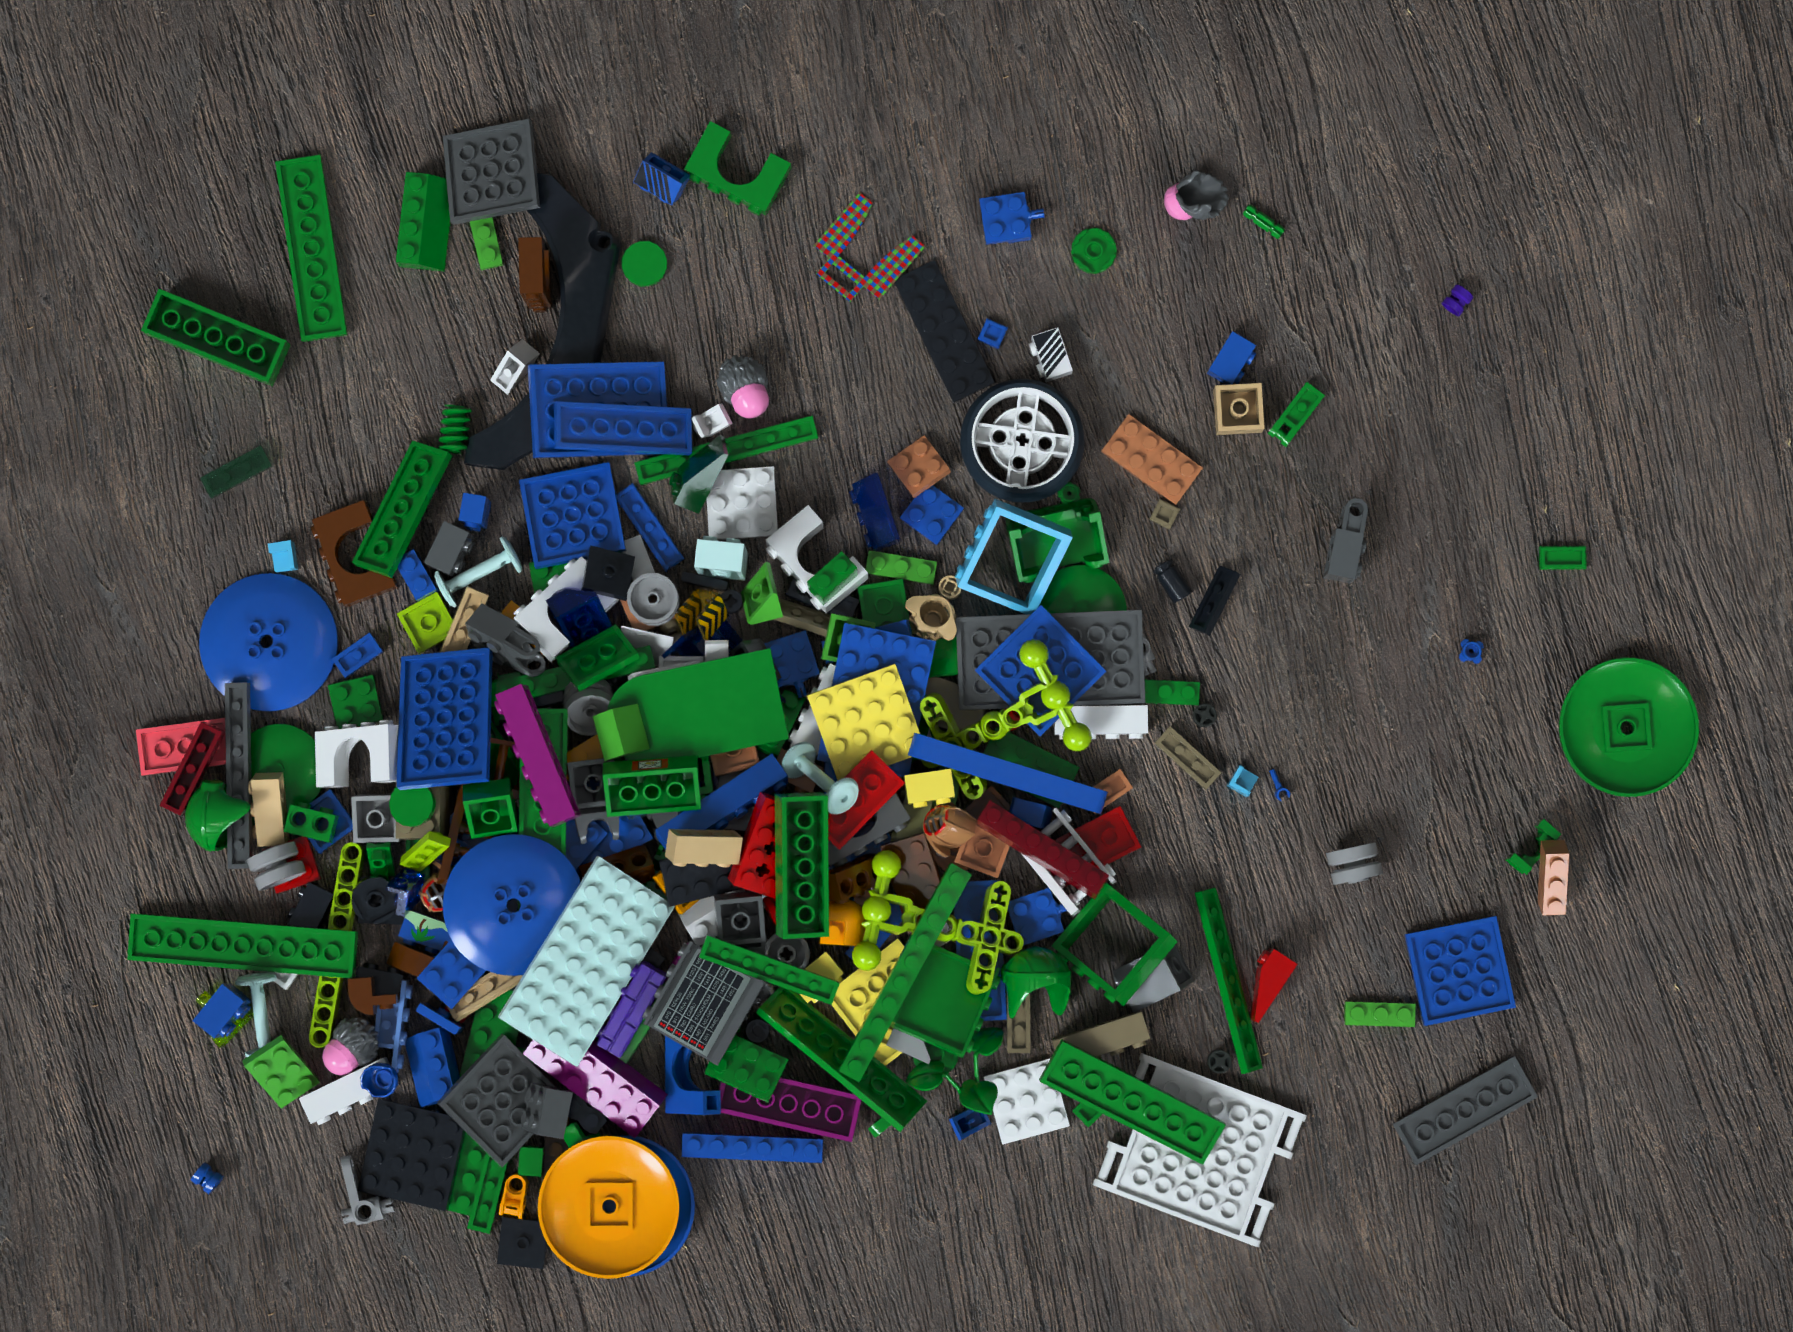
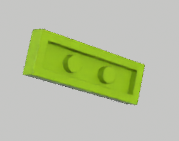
(425, 851)

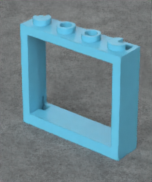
(982, 533)

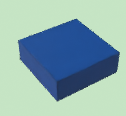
(992, 333)

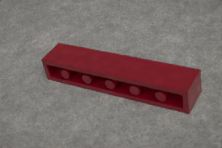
(1042, 849)

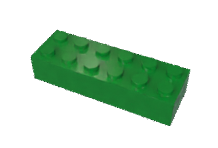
(215, 337)
(801, 865)

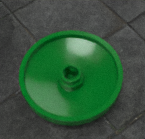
(1083, 590)
(287, 751)

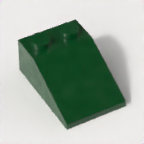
(697, 475)

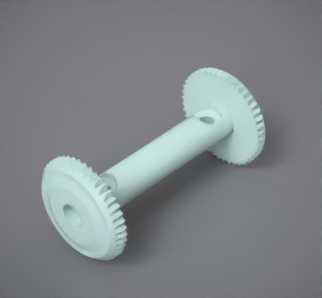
(478, 571)
(800, 761)
(259, 1006)

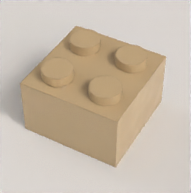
(1238, 409)

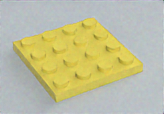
(864, 717)
(858, 993)

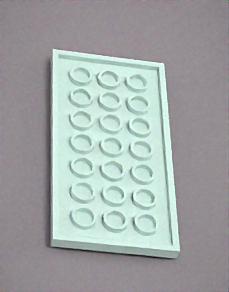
(586, 961)

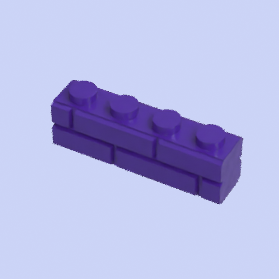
(628, 1014)

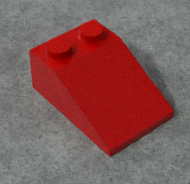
(1269, 980)

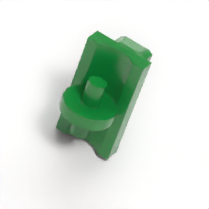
(381, 859)

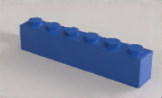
(730, 799)
(752, 1147)

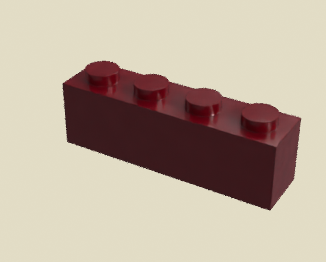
(192, 768)

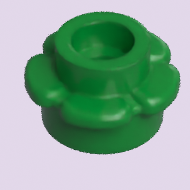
(1069, 487)

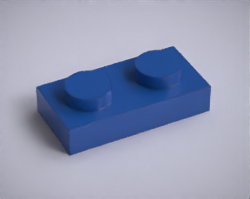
(357, 655)

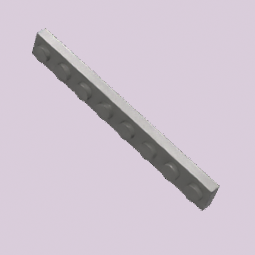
(238, 770)

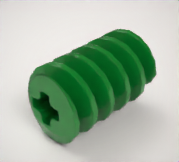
(454, 428)

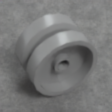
(639, 599)
(585, 705)
(275, 863)
(1354, 864)

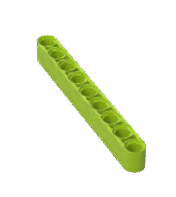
(347, 911)

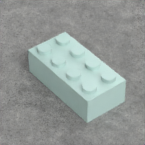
(721, 559)

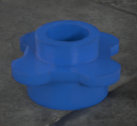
(1475, 646)

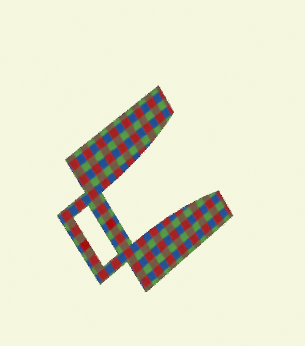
(883, 274)

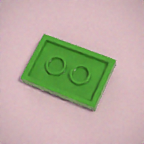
(281, 1071)

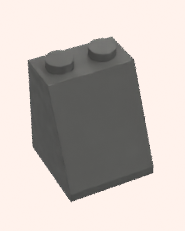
(1164, 981)

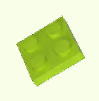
(426, 622)

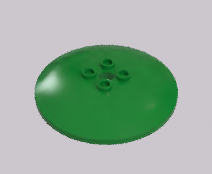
(1661, 719)

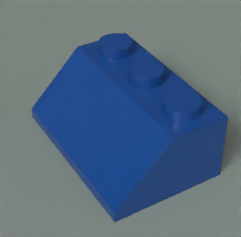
(432, 1064)

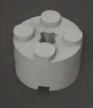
(799, 946)

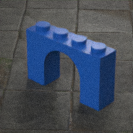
(682, 1093)

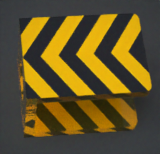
(701, 613)

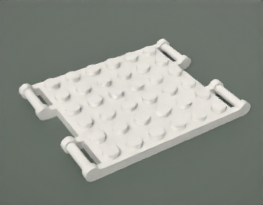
(1230, 1180)

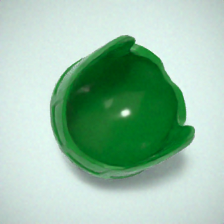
(211, 813)
(1036, 969)

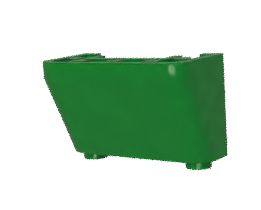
(1032, 546)

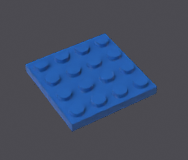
(570, 513)
(1066, 658)
(1460, 971)

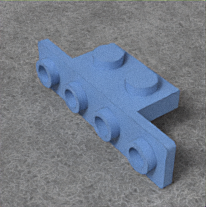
(390, 1025)

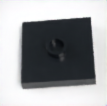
(608, 573)
(521, 1243)

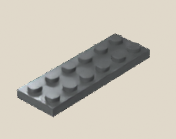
(1464, 1110)

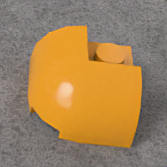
(845, 924)

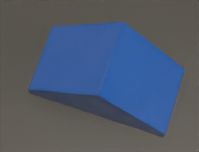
(1032, 813)
(968, 1122)

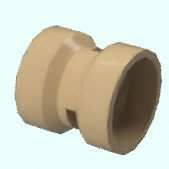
(948, 590)

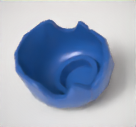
(379, 1079)

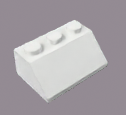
(701, 919)

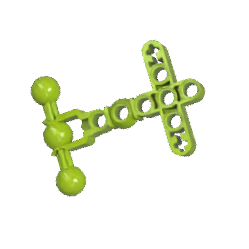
(1053, 694)
(877, 911)

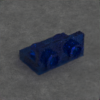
(407, 886)

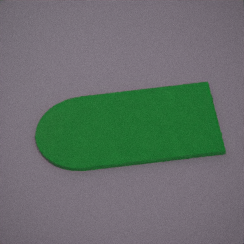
(707, 706)

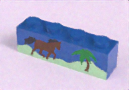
(425, 931)

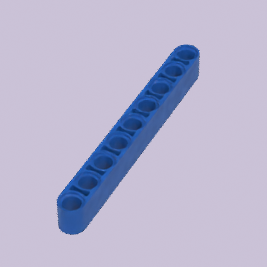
(1007, 773)

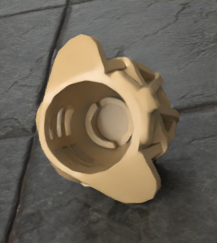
(932, 617)

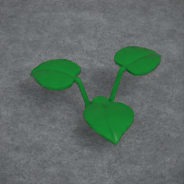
(974, 1093)

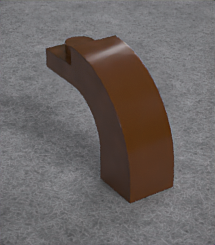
(408, 959)

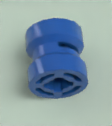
(207, 1178)

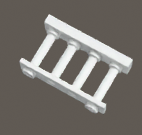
(1055, 883)

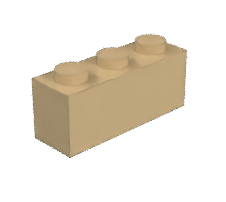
(268, 808)
(703, 847)

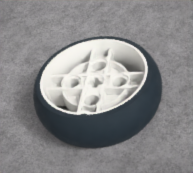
(1068, 447)

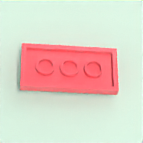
(165, 746)

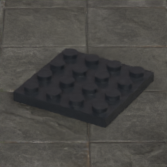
(412, 1155)

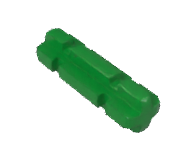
(1263, 221)

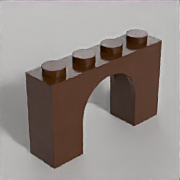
(535, 274)
(331, 531)

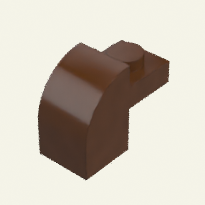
(364, 997)

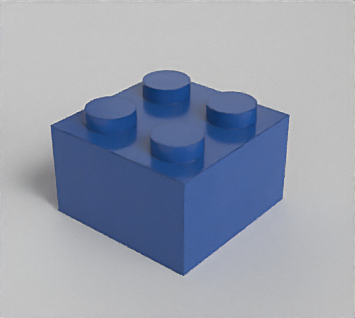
(222, 1011)

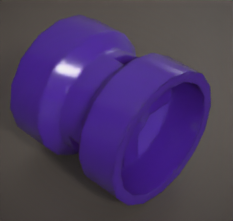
(1457, 300)

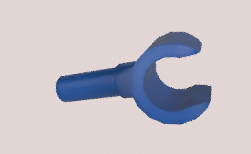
(1278, 785)

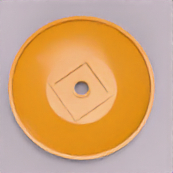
(574, 1214)

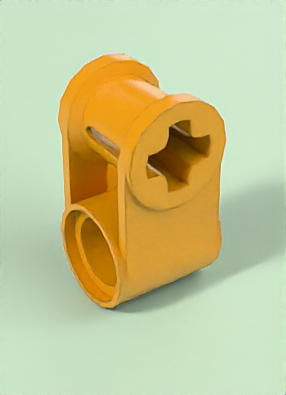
(513, 1200)

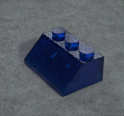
(874, 513)
(578, 615)

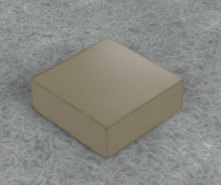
(1164, 514)

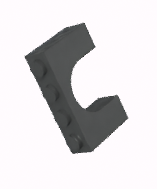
(888, 818)

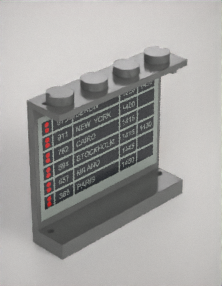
(702, 1004)

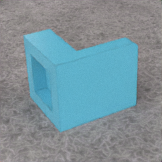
(283, 556)
(1242, 781)

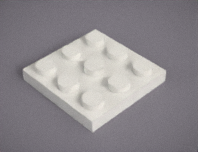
(743, 504)
(1025, 1104)

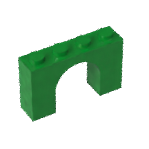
(757, 194)

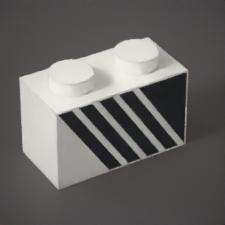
(1050, 354)

